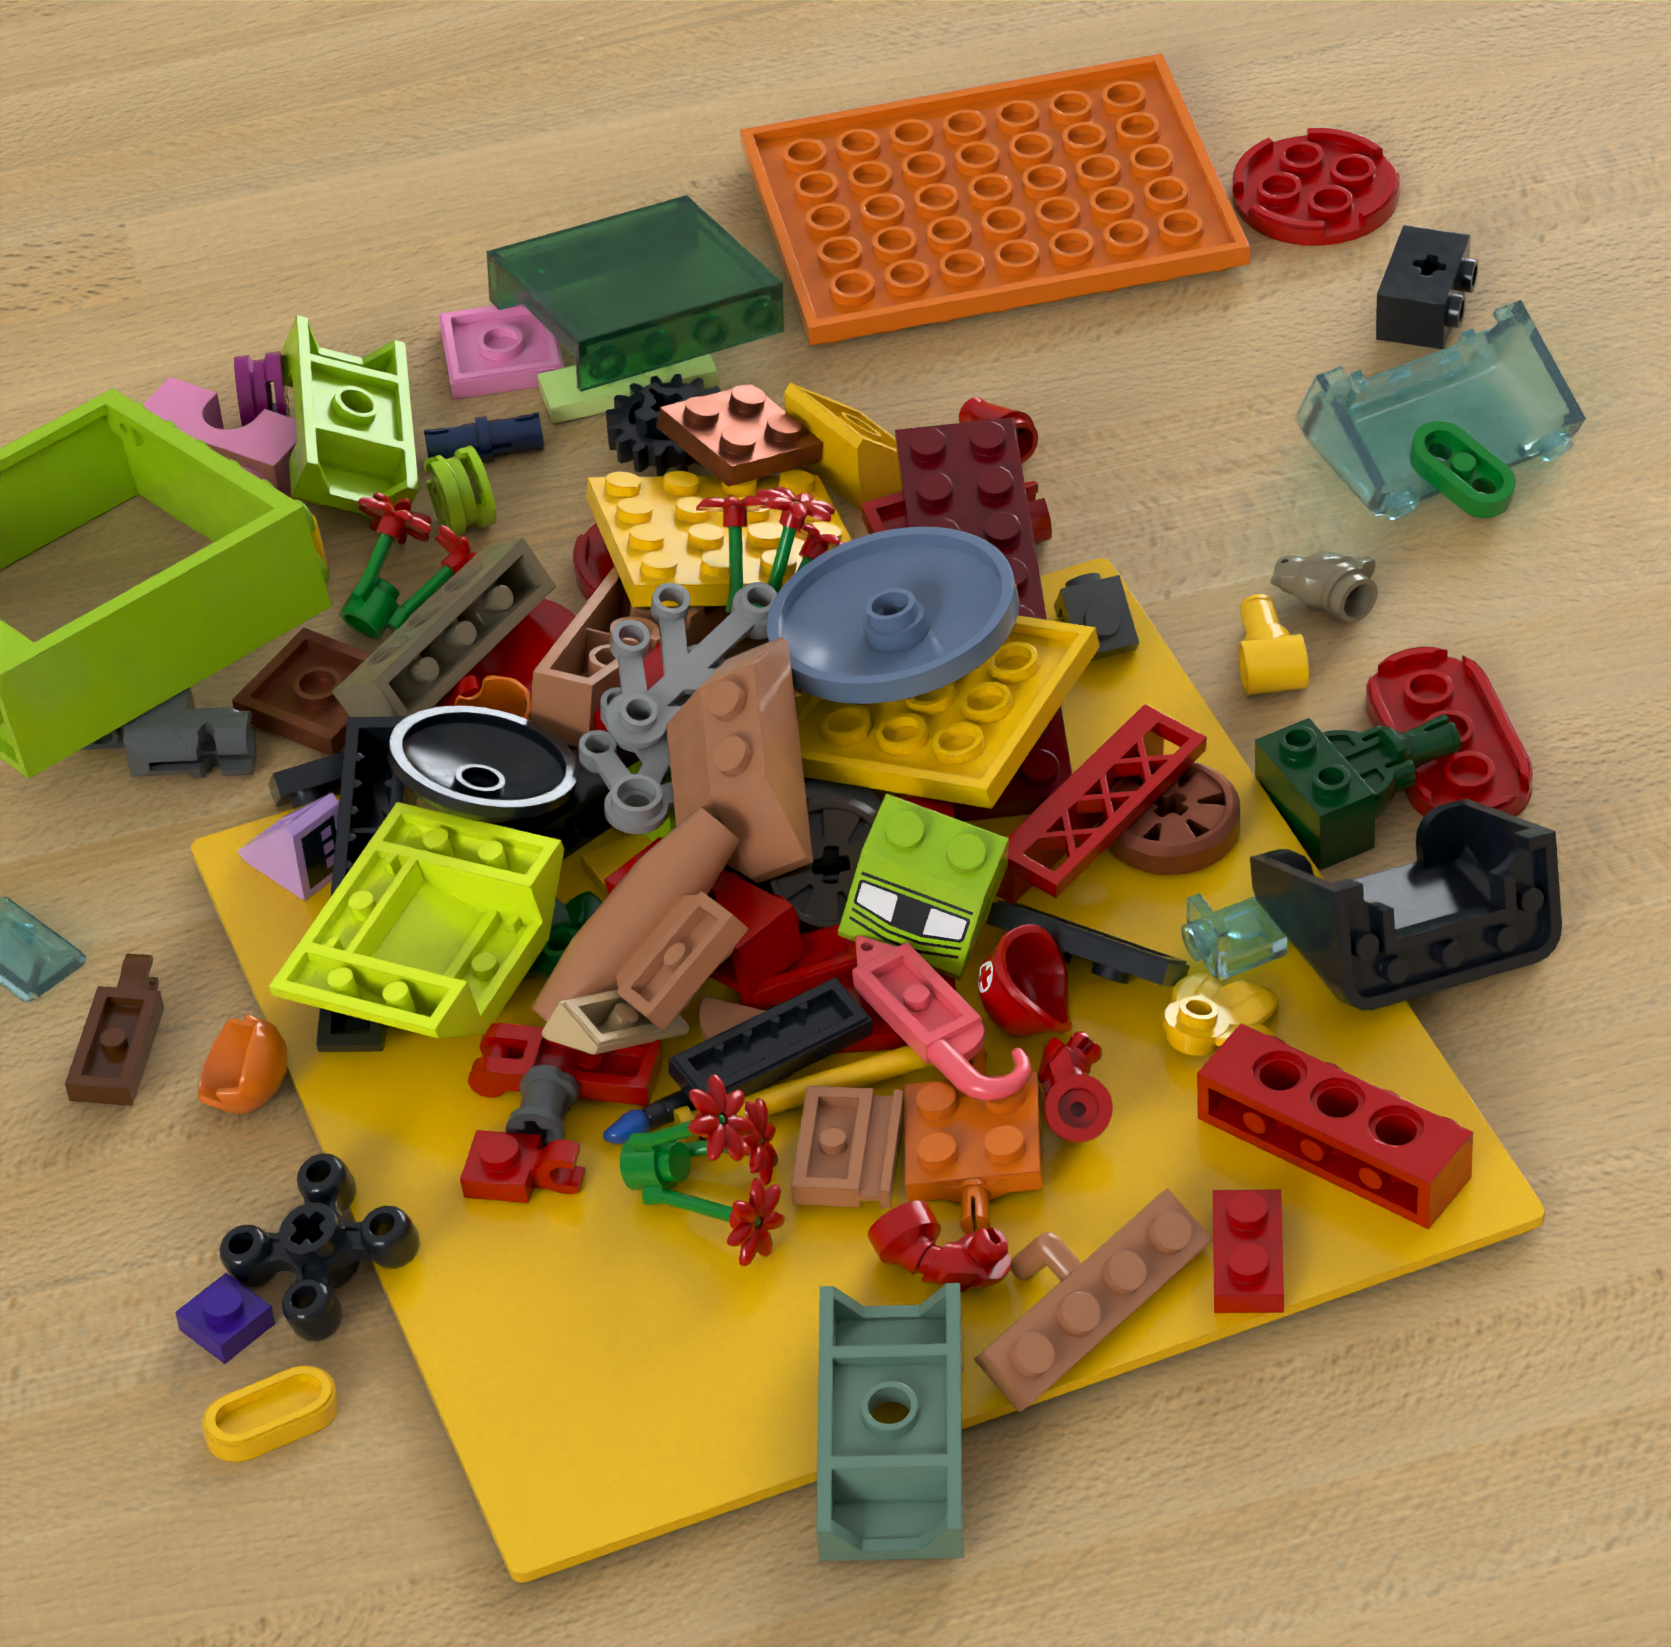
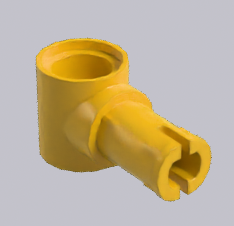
(1269, 655)

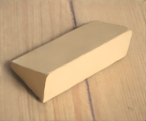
(605, 1024)

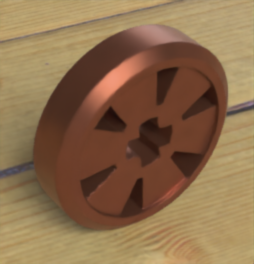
(1184, 827)

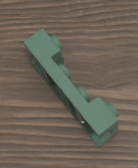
(900, 1483)

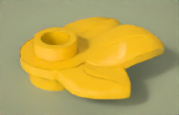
(1208, 1013)

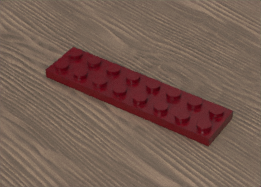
(975, 483)

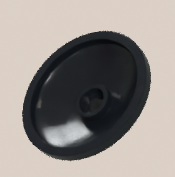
(482, 763)

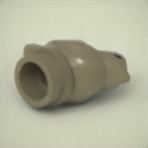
(1329, 583)

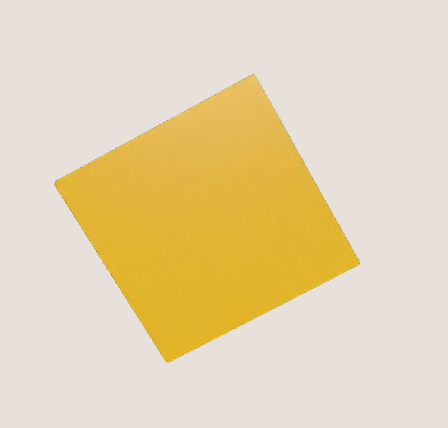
(614, 1351)

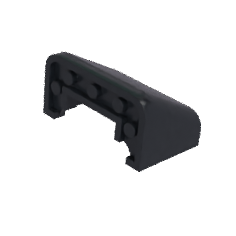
(1461, 913)

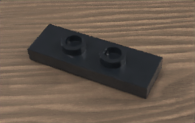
(1112, 956)
(775, 1042)

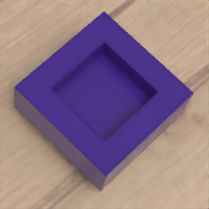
(225, 1318)

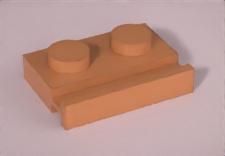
(847, 1147)

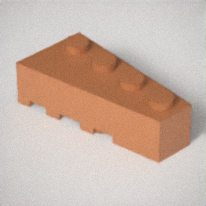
(582, 666)

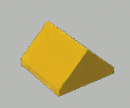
(856, 452)

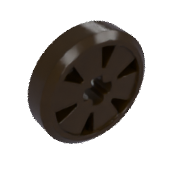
(834, 824)

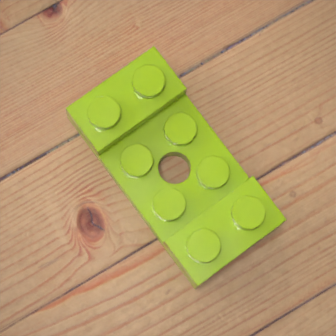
(342, 450)

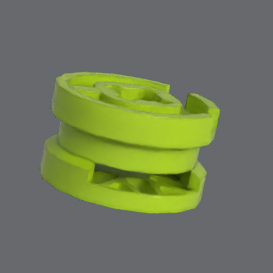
(460, 490)

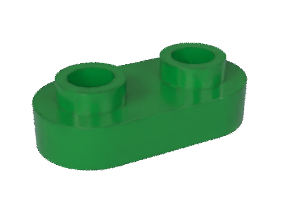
(1466, 469)

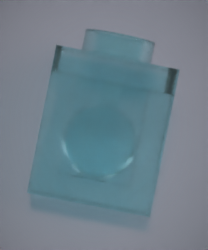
(1231, 937)

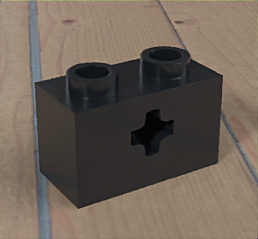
(1425, 287)

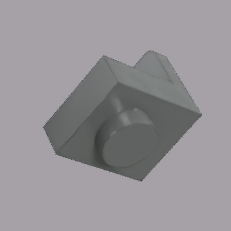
(1102, 605)

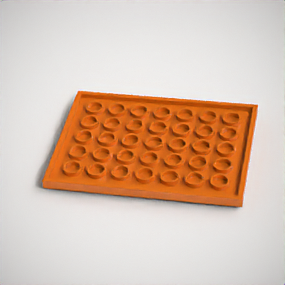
(991, 199)

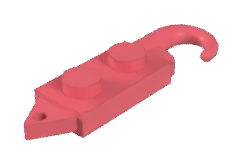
(930, 1017)

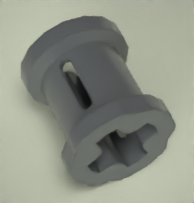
(545, 1100)

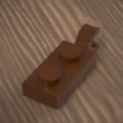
(117, 1037)

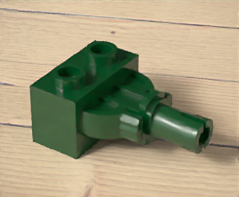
(1341, 780)

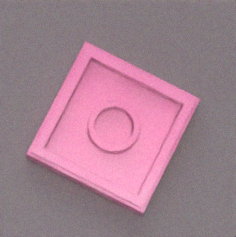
(496, 350)

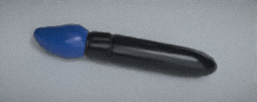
(649, 1118)

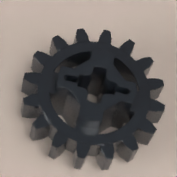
(634, 421)

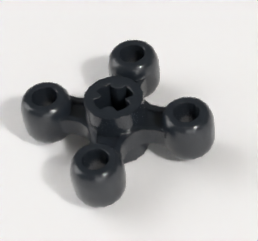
(319, 1247)

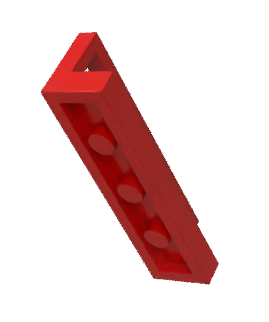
(1075, 806)

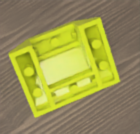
(429, 925)

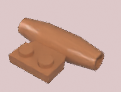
(655, 929)

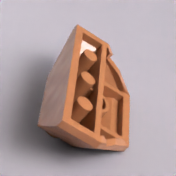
(742, 761)

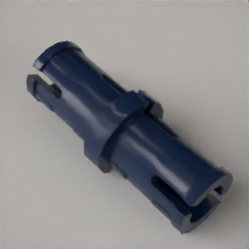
(487, 437)

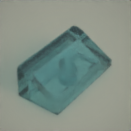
(32, 953)

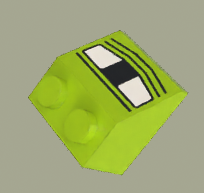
(925, 884)

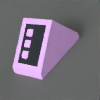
(298, 848)

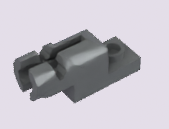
(185, 740)

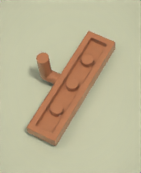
(1090, 1296)

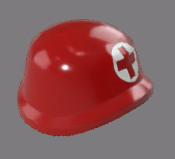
(1026, 984)

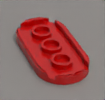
(1491, 760)

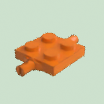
(972, 1146)

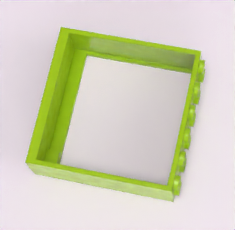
(170, 628)

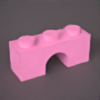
(258, 447)

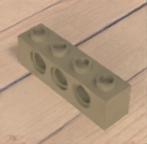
(448, 634)

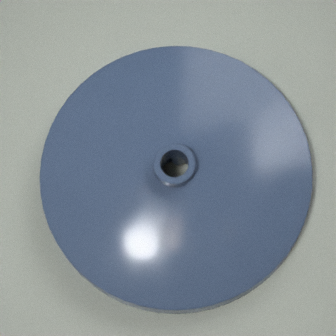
(895, 614)

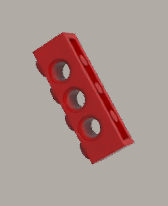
(1335, 1125)

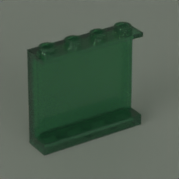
(640, 290)

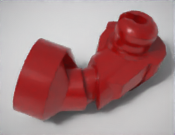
(1075, 1103)
(909, 1238)

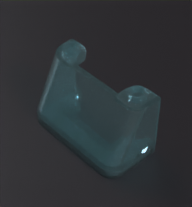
(1489, 384)

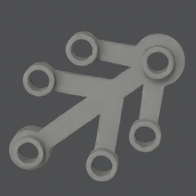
(682, 670)
(639, 800)

